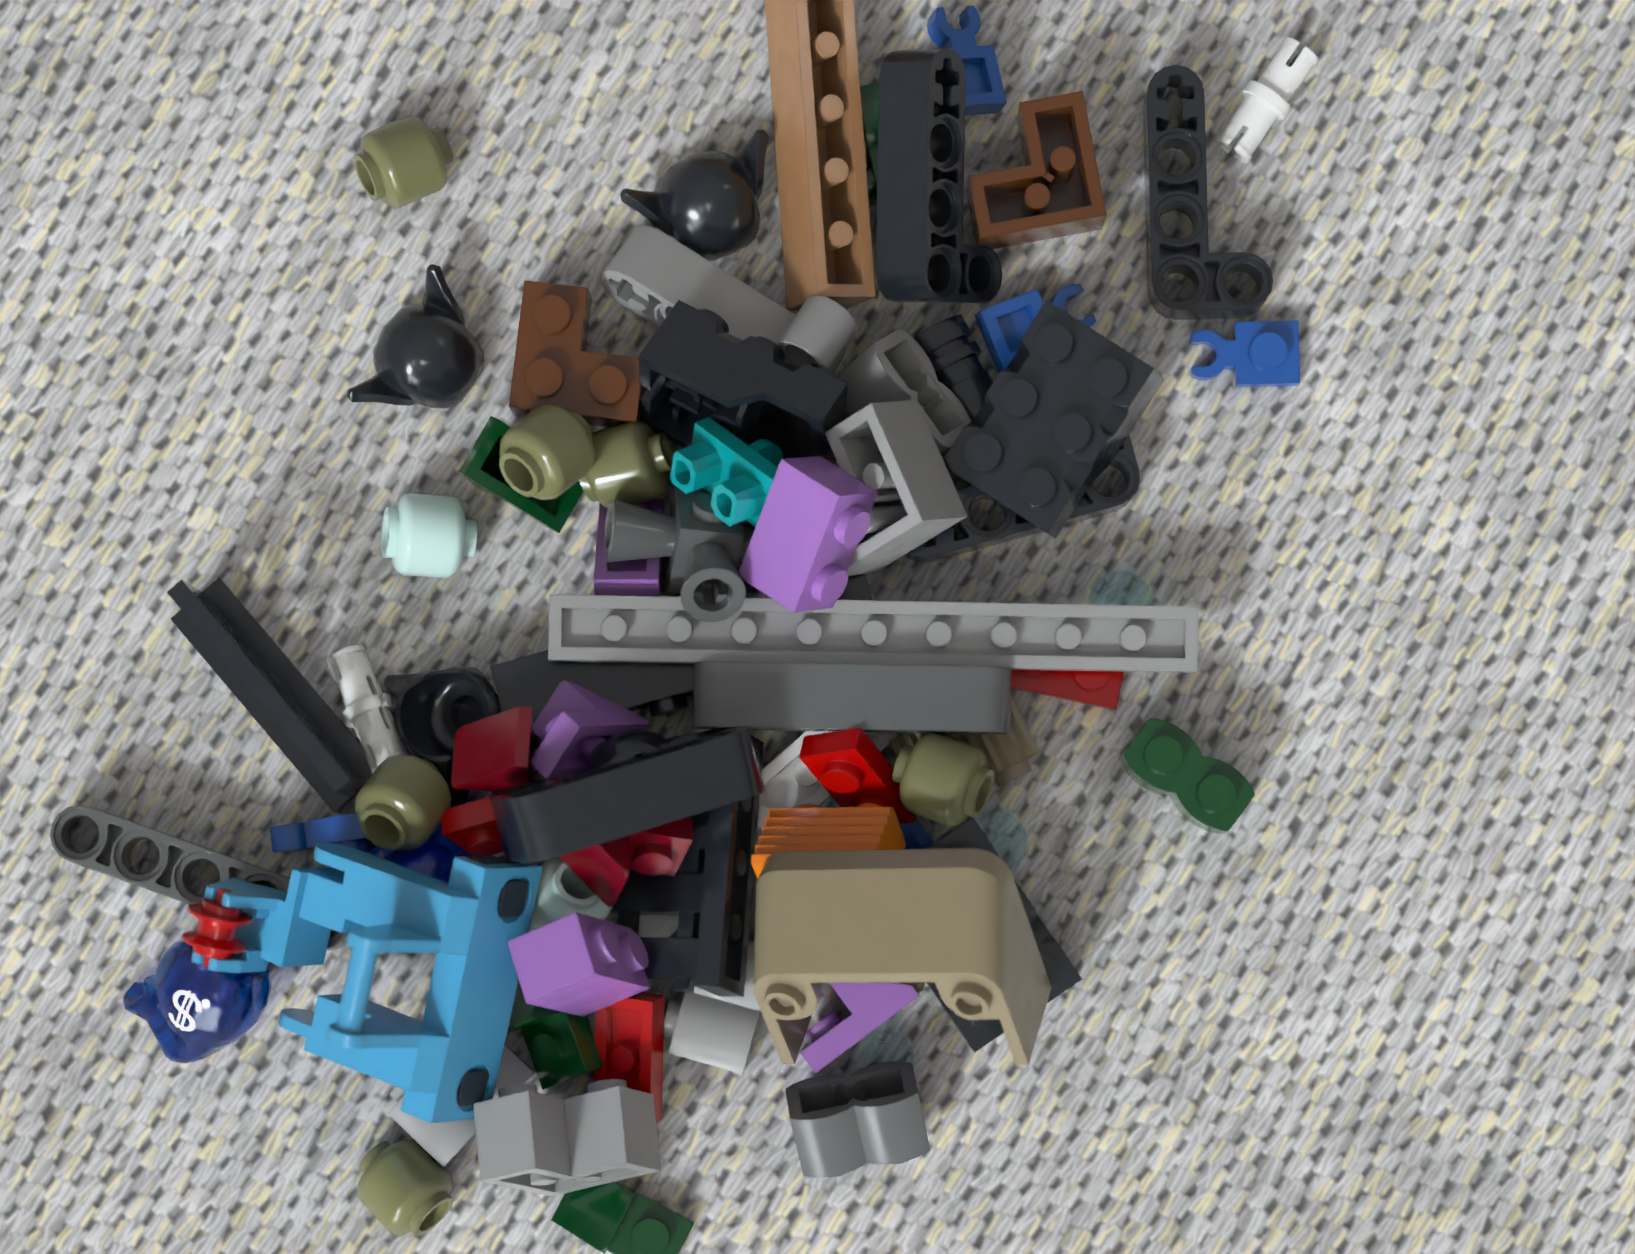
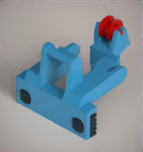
(388, 909)

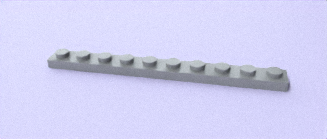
(879, 633)

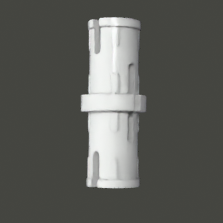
(1266, 100)
(366, 705)

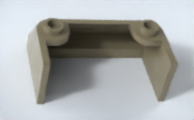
(896, 921)

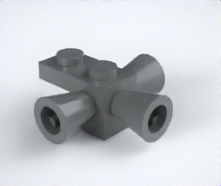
(695, 547)

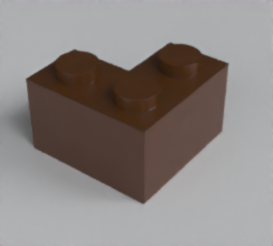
(1054, 191)
(558, 370)

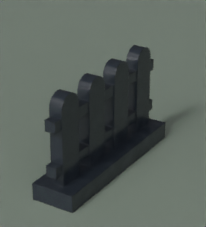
(708, 896)

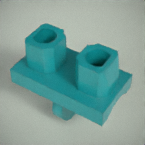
(729, 470)

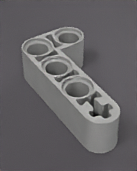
(657, 271)

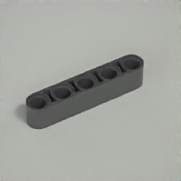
(852, 696)
(175, 863)

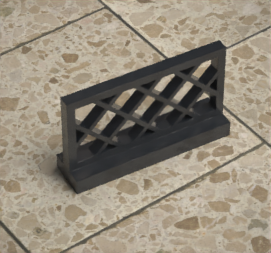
(272, 690)

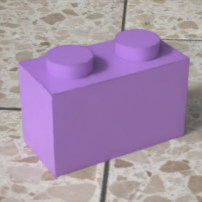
(808, 534)
(579, 964)

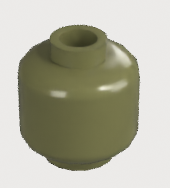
(403, 161)
(546, 452)
(628, 464)
(943, 779)
(402, 803)
(404, 1187)

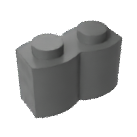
(857, 1119)

